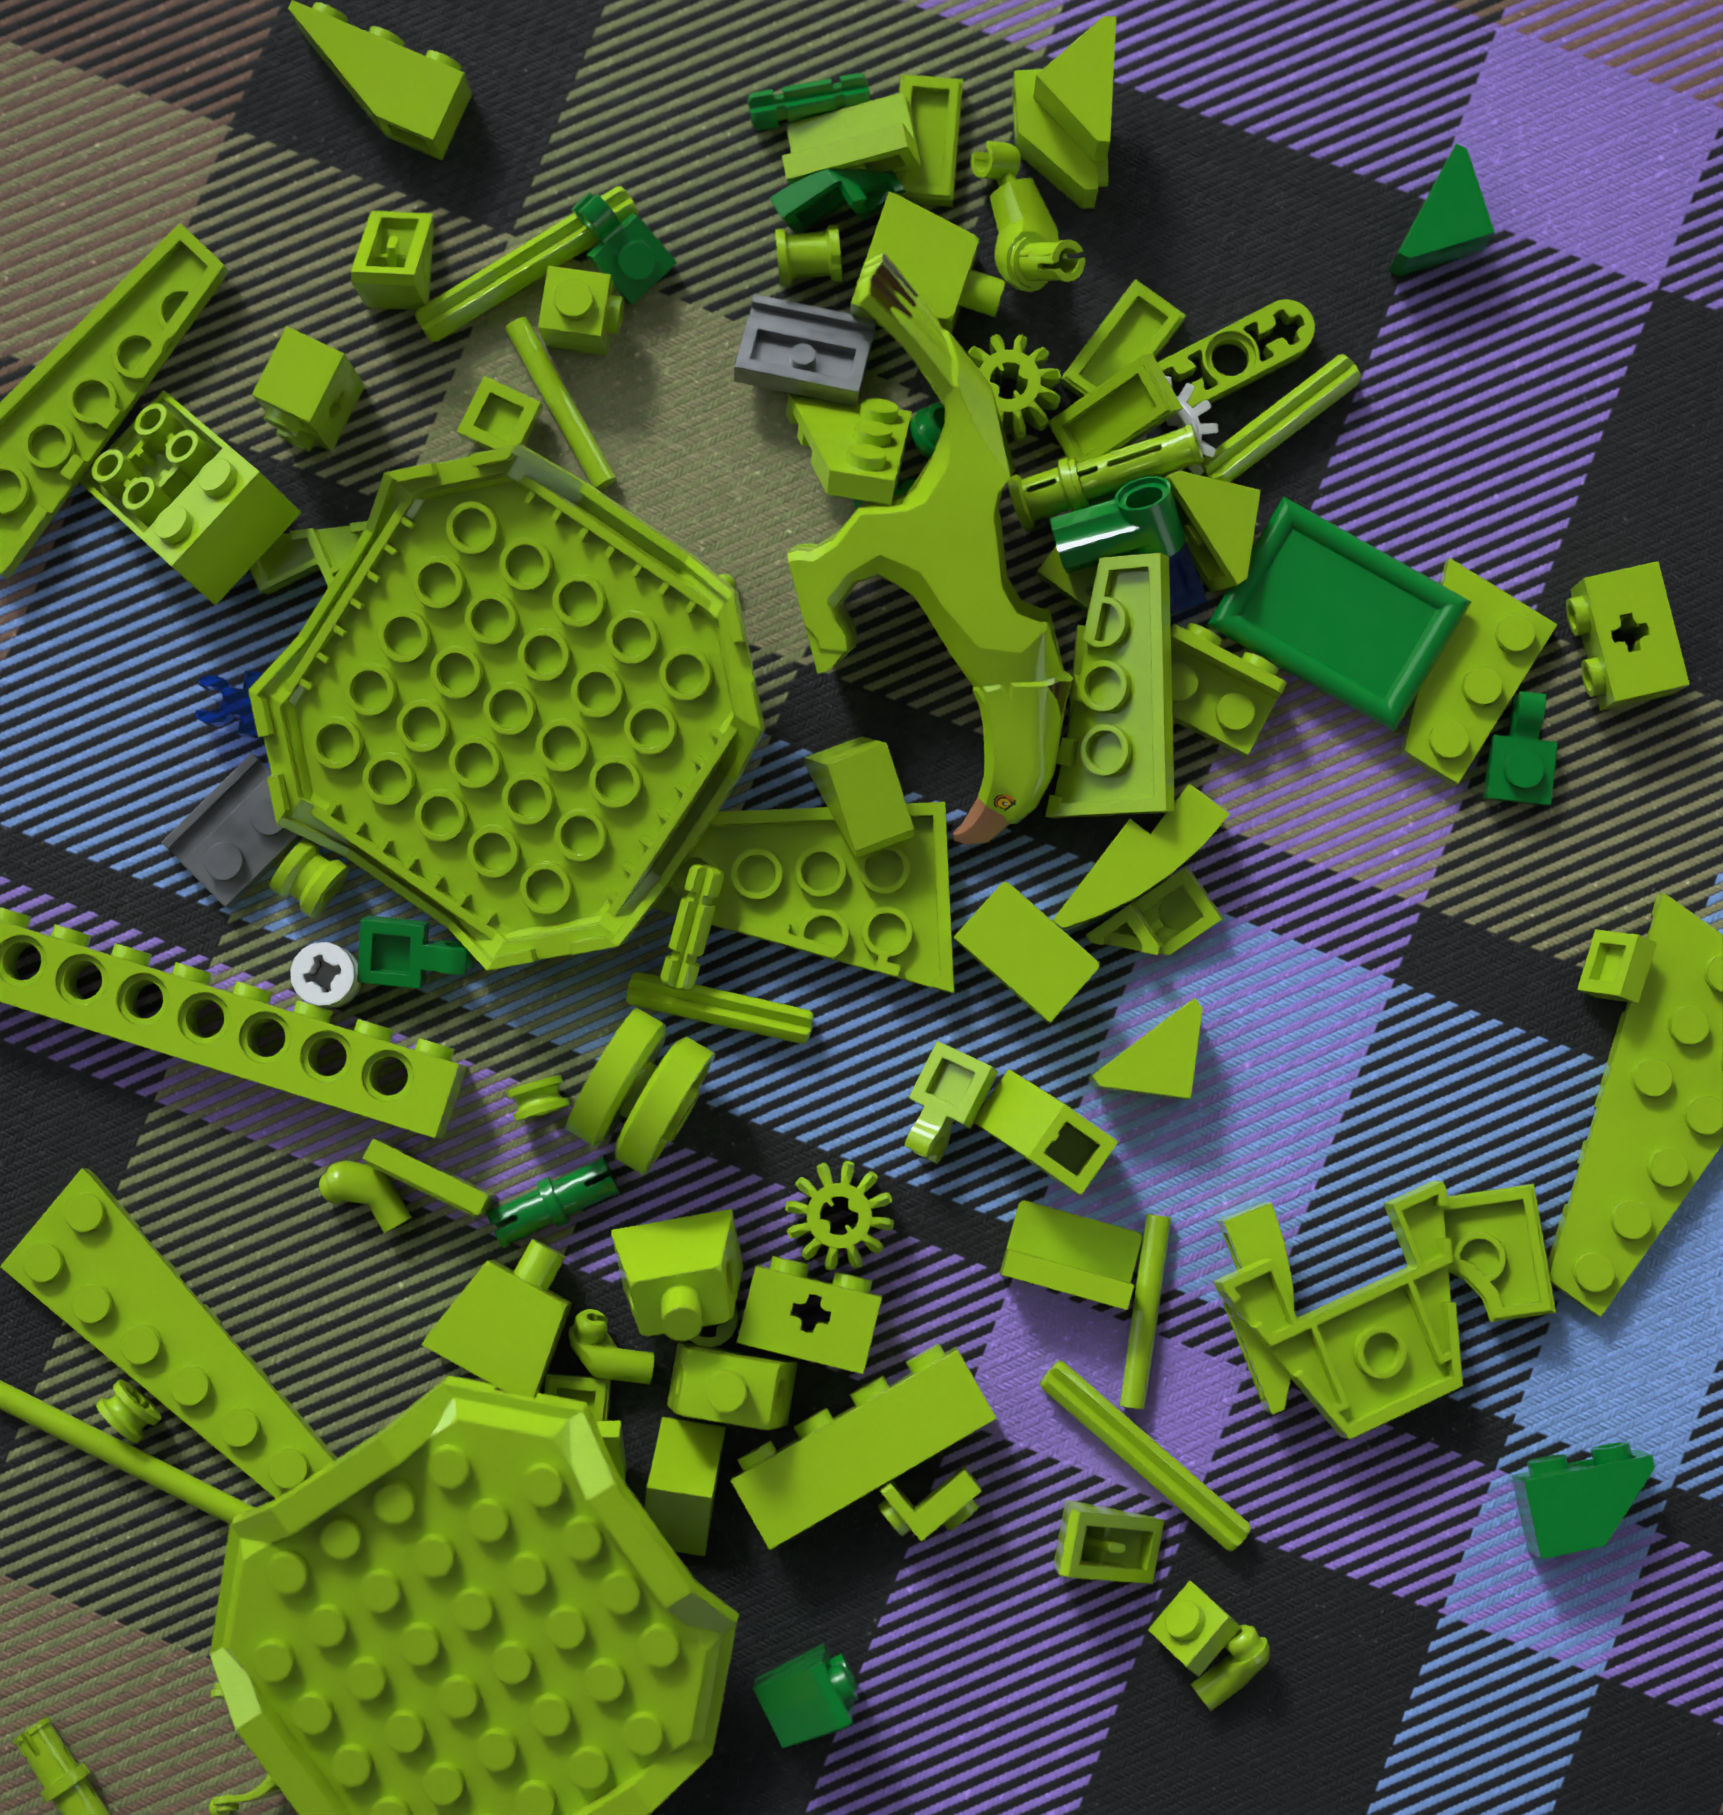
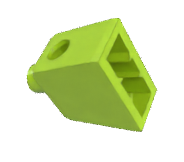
(935, 260)
(680, 1272)
(506, 1322)
(731, 1386)

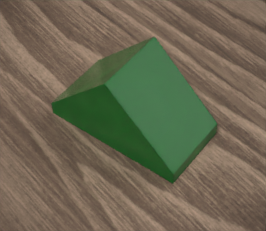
(1450, 221)

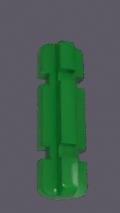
(806, 100)

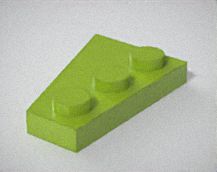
(853, 447)
(1472, 675)

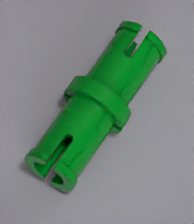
(553, 1202)

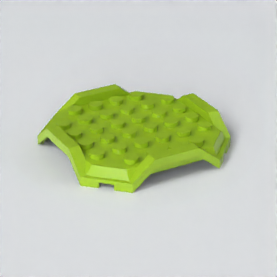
(512, 706)
(469, 1624)

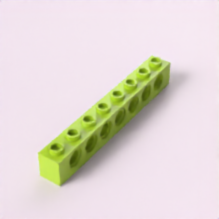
(421, 1106)

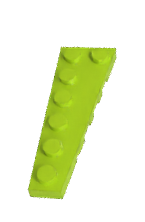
(90, 382)
(135, 1309)

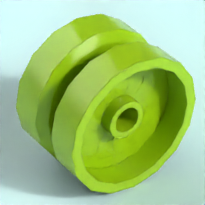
(633, 1087)

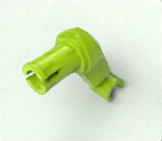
(1027, 240)

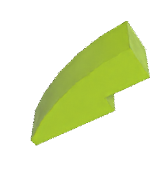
(1142, 860)
(1249, 1238)

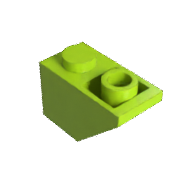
(1051, 148)
(1045, 1132)

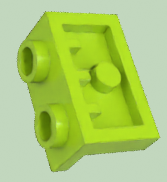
(1220, 692)

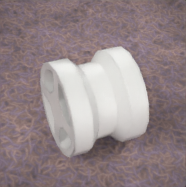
(341, 983)

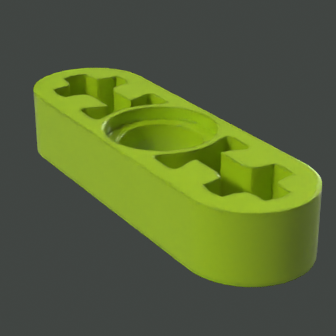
(1262, 323)

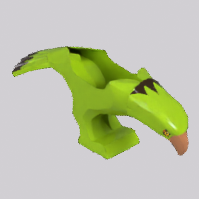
(949, 554)

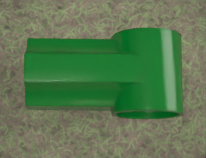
(1135, 523)

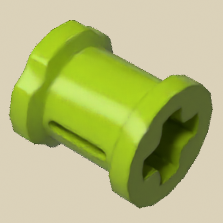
(808, 255)

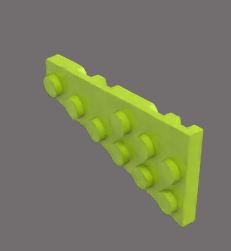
(804, 889)
(1653, 1114)

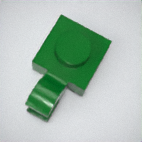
(624, 249)
(1520, 764)
(400, 953)

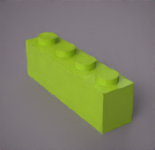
(862, 1446)

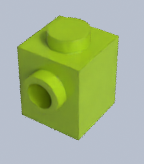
(579, 310)

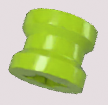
(309, 877)

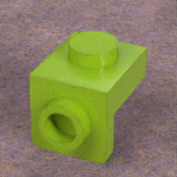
(946, 1505)

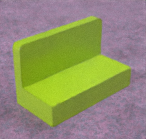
(859, 137)
(1026, 951)
(1072, 1254)

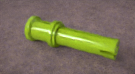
(1076, 483)

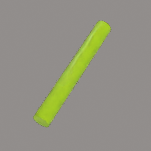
(560, 403)
(1145, 1311)

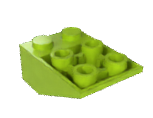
(190, 497)

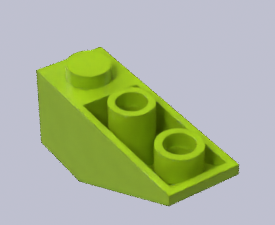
(402, 91)

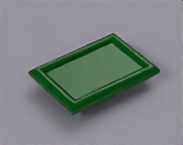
(1339, 614)

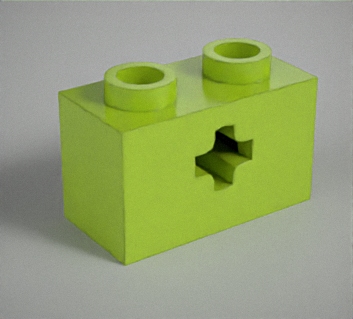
(307, 391)
(1636, 605)
(836, 1343)

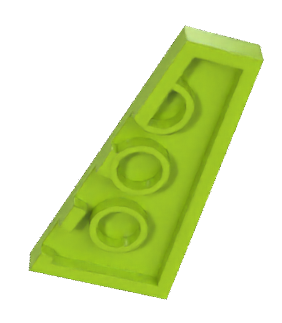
(1122, 709)

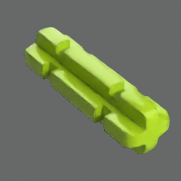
(692, 926)

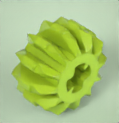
(1031, 383)
(822, 1227)

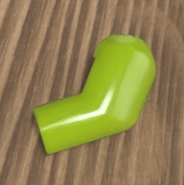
(368, 1186)
(600, 1354)
(1232, 1673)

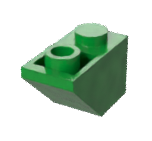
(1579, 1502)
(808, 1696)

